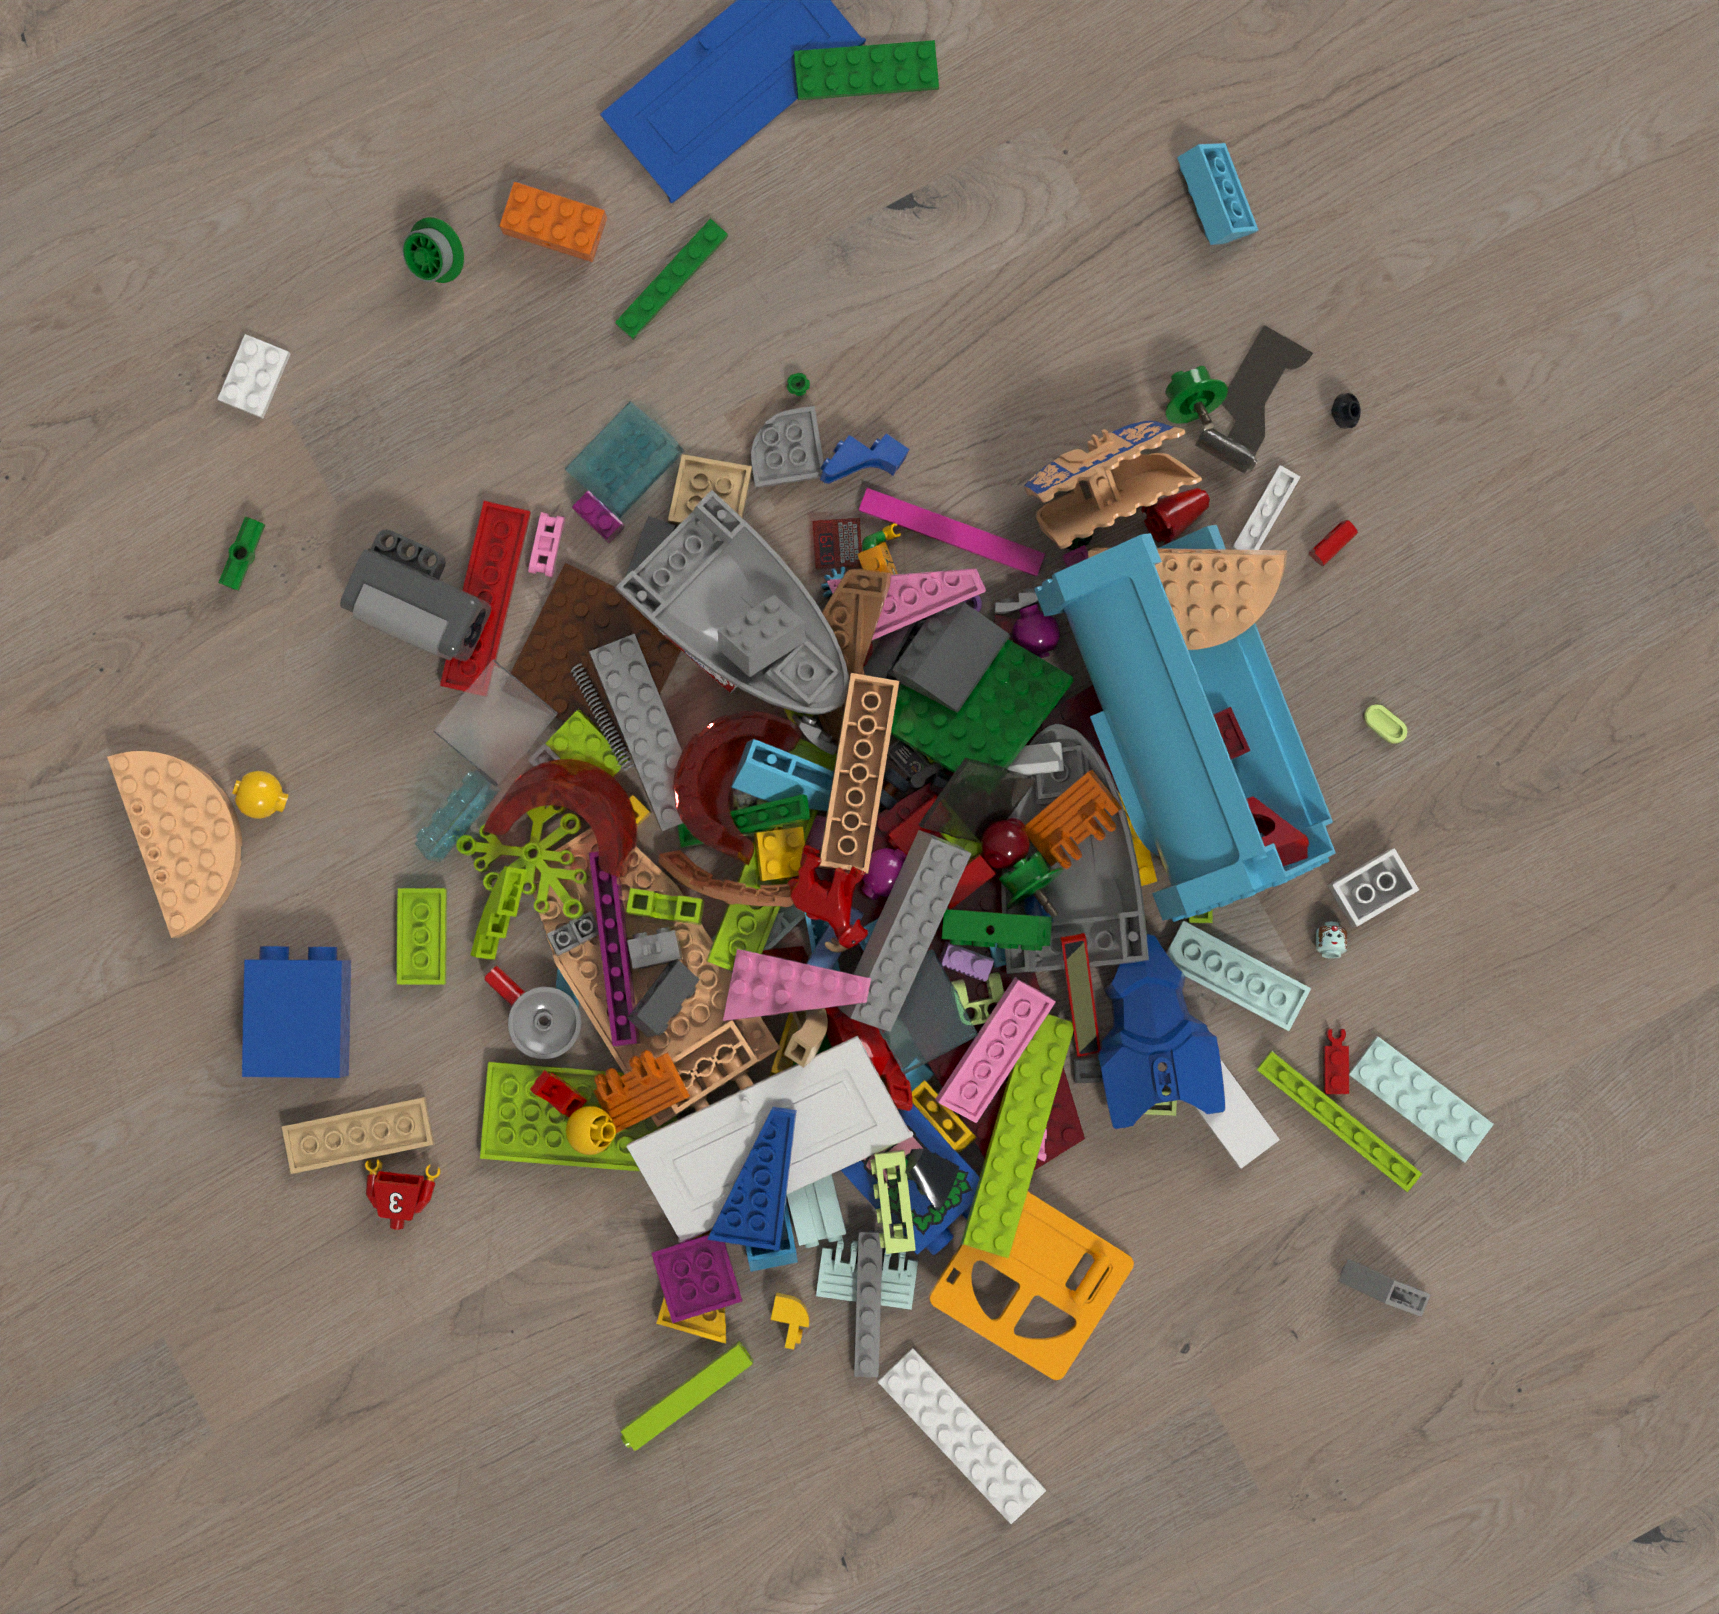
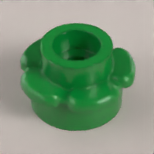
(795, 378)

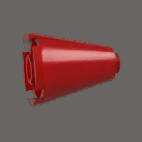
(1175, 513)

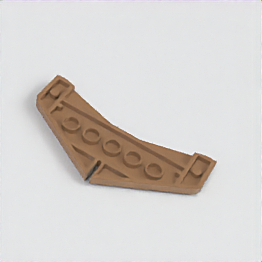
(853, 618)

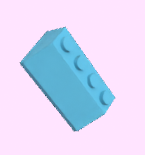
(1217, 193)

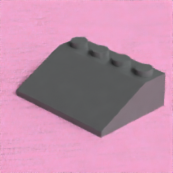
(950, 655)

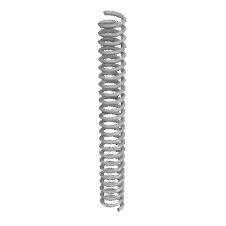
(599, 718)

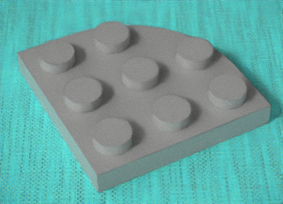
(787, 449)

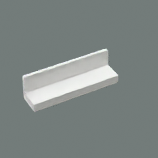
(1039, 759)

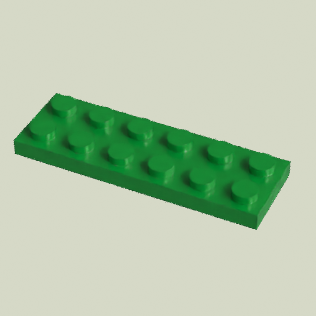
(866, 70)

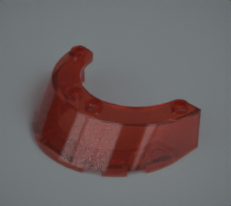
(707, 772)
(584, 790)

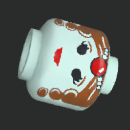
(1331, 940)

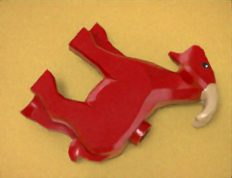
(828, 900)

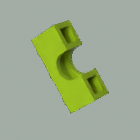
(665, 907)

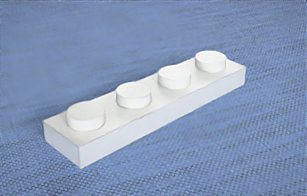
(1267, 510)

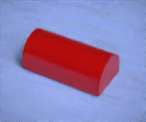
(1333, 542)
(503, 985)

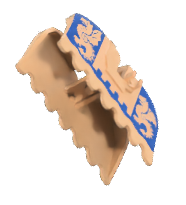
(1116, 477)

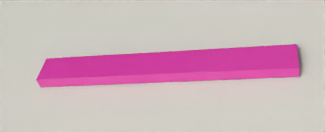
(951, 532)

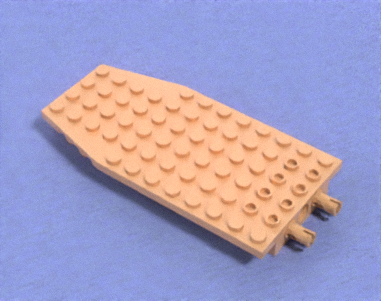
(697, 1038)

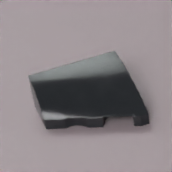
(932, 1175)

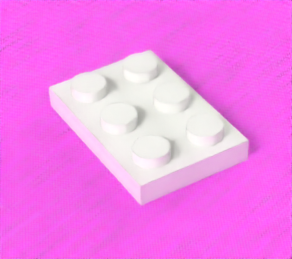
(254, 376)

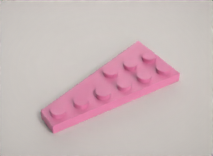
(921, 595)
(780, 986)

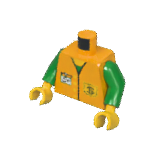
(875, 552)

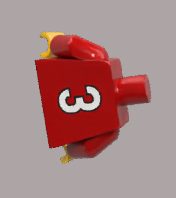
(398, 1194)

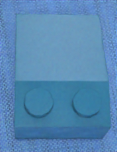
(766, 1258)

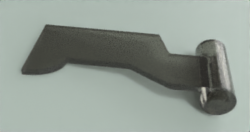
(1248, 396)

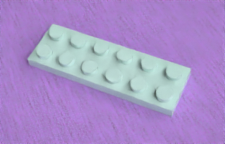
(1237, 976)
(1420, 1099)

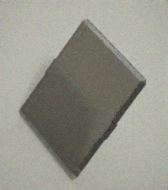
(976, 799)

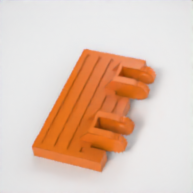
(1073, 817)
(641, 1092)

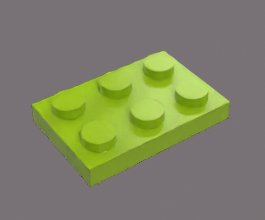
(584, 742)

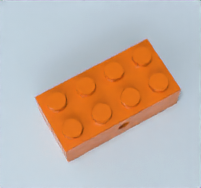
(553, 221)

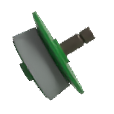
(433, 251)

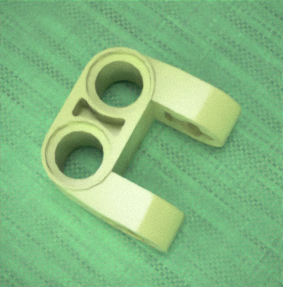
(980, 1006)

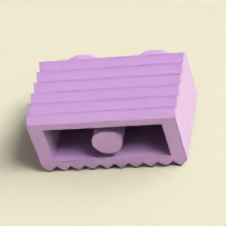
(966, 961)

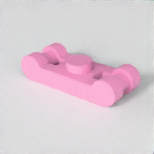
(546, 544)

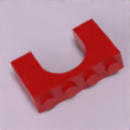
(1289, 841)
(976, 871)

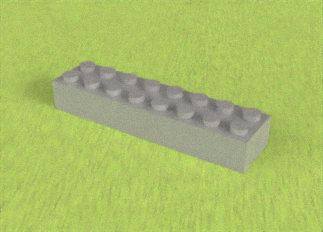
(641, 723)
(907, 927)

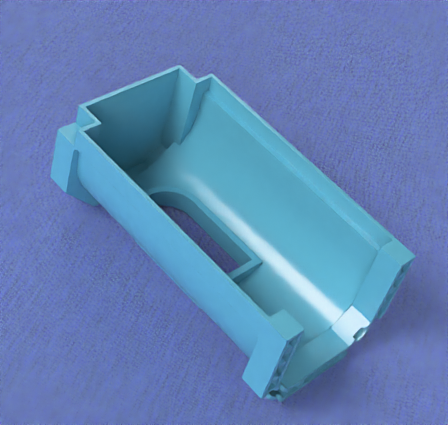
(1164, 737)

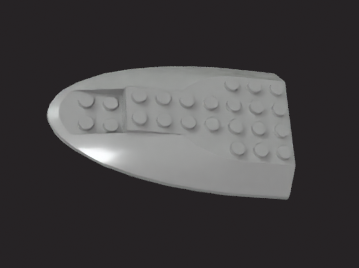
(718, 571)
(1099, 890)

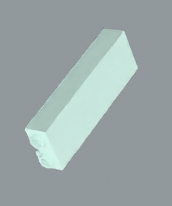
(817, 1213)

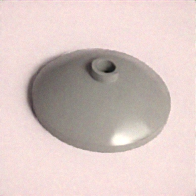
(547, 1039)

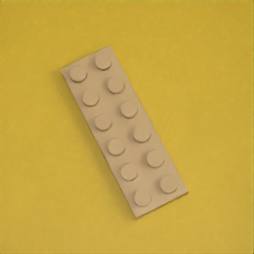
(358, 1135)

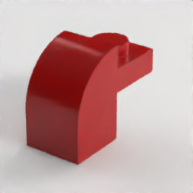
(558, 1093)

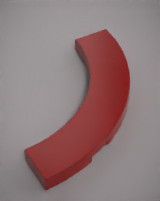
(897, 1083)

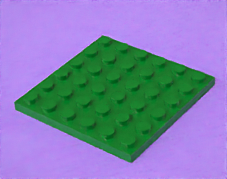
(994, 719)

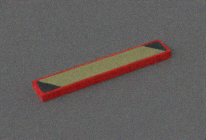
(1080, 994)

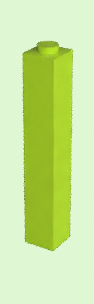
(686, 1396)

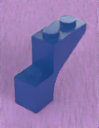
(854, 456)

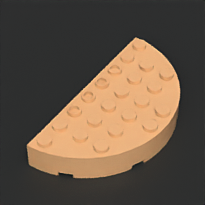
(1217, 590)
(183, 833)

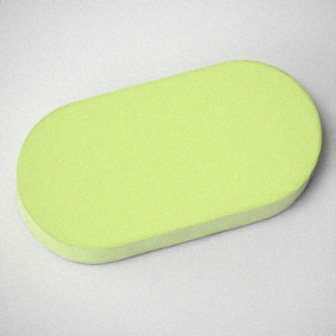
(1385, 724)

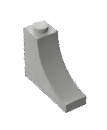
(1384, 1288)

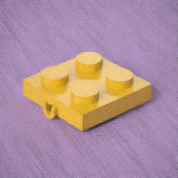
(779, 852)

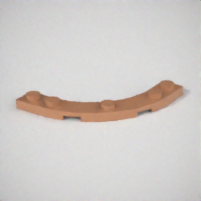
(729, 891)

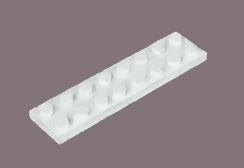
(961, 1435)

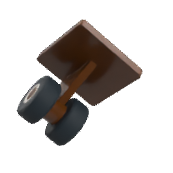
(893, 781)

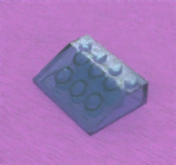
(625, 459)
(456, 816)

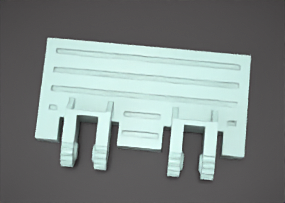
(839, 1278)

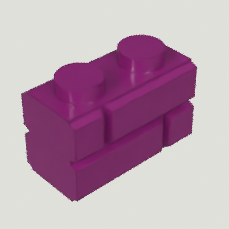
(598, 517)

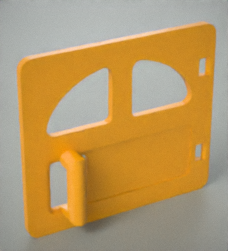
(1041, 1262)

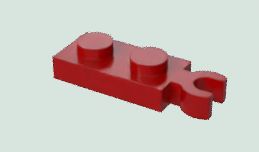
(1336, 1065)

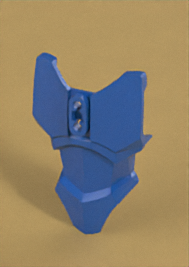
(1155, 1028)

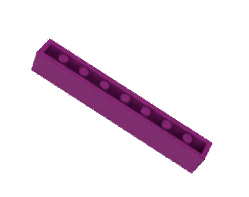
(614, 954)

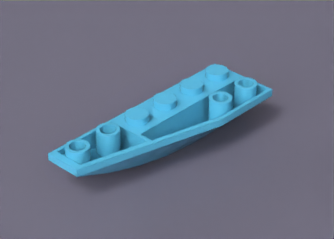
(780, 775)

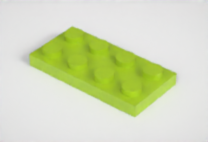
(421, 936)

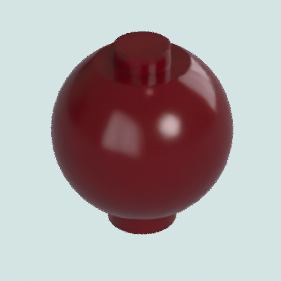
(1005, 843)

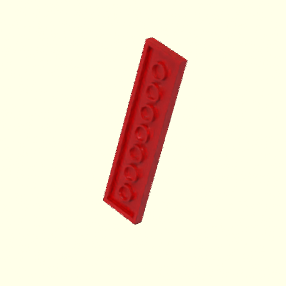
(492, 579)

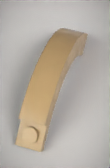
(807, 1041)

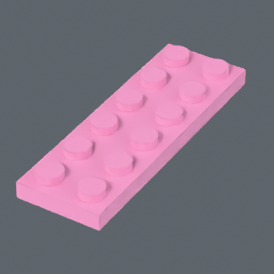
(995, 1050)

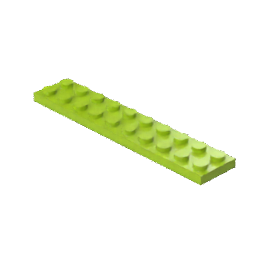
(748, 925)
(1017, 1139)

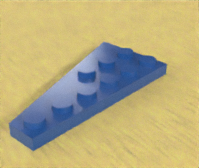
(758, 1198)

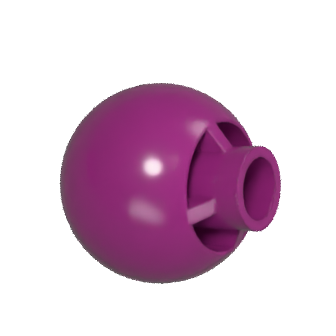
(1036, 632)
(882, 872)

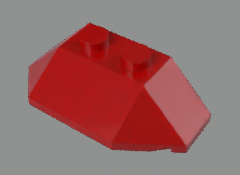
(843, 1028)

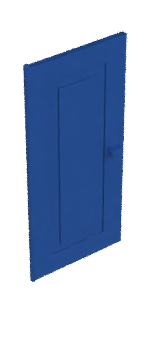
(722, 87)

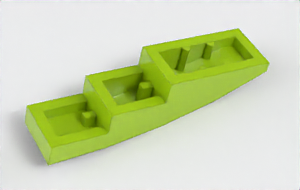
(496, 914)

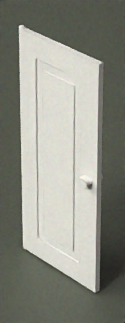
(839, 1121)

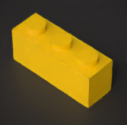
(942, 1118)

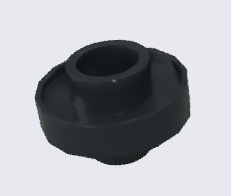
(1346, 410)

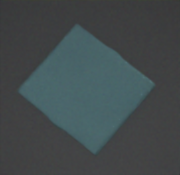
(929, 1019)

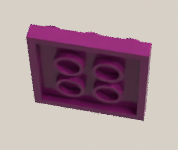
(696, 1277)

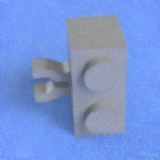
(654, 949)

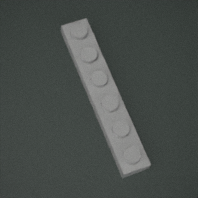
(868, 1304)

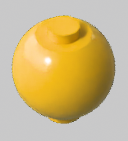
(259, 795)
(590, 1130)

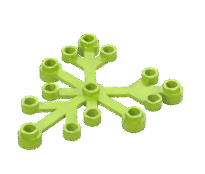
(548, 875)

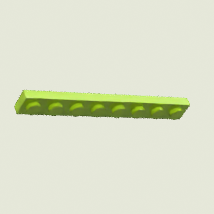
(1339, 1121)

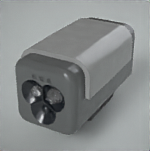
(411, 602)

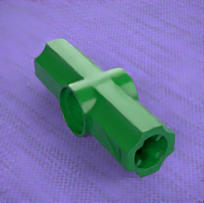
(247, 538)

